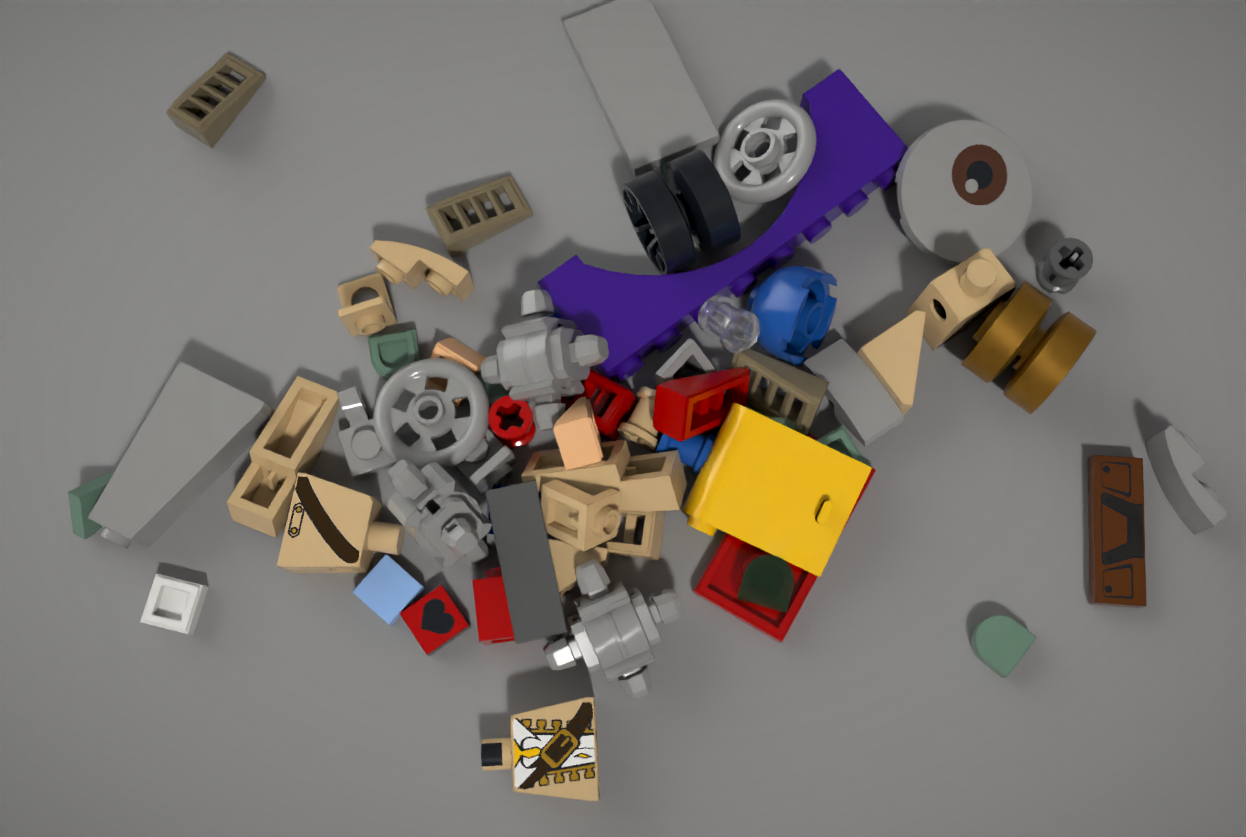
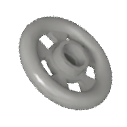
(761, 140)
(414, 379)

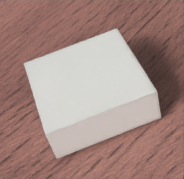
(174, 604)

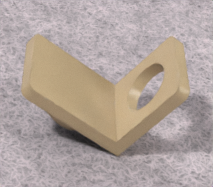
(369, 315)

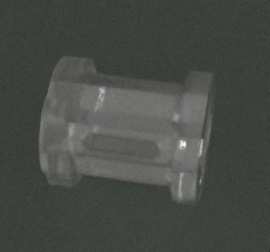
(729, 337)

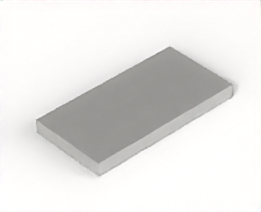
(640, 83)

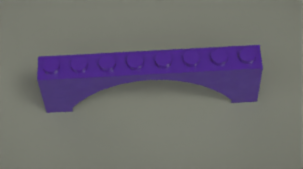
(648, 312)

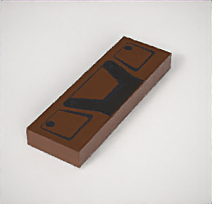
(1116, 531)

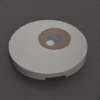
(963, 191)

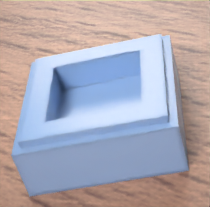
(388, 590)

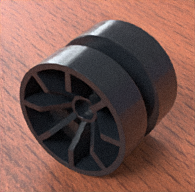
(687, 210)

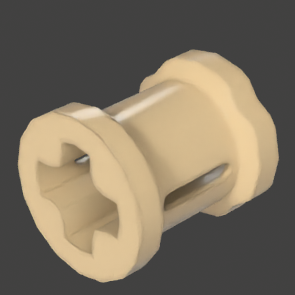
(639, 426)

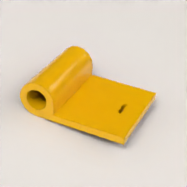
(768, 488)

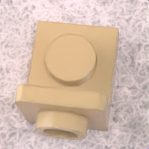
(578, 516)

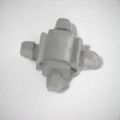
(543, 359)
(438, 514)
(613, 629)

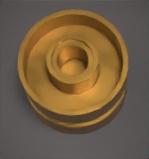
(1040, 354)

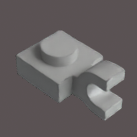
(360, 441)

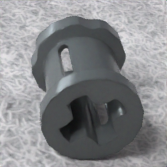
(1061, 254)

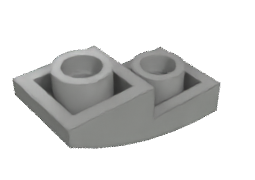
(855, 391)
(1174, 463)

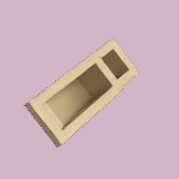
(284, 448)
(645, 480)

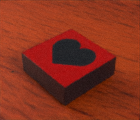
(435, 620)

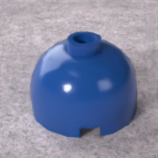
(793, 311)

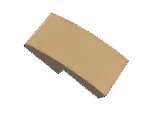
(412, 264)

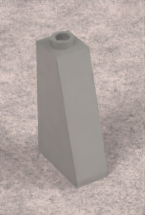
(177, 455)

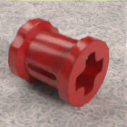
(509, 408)

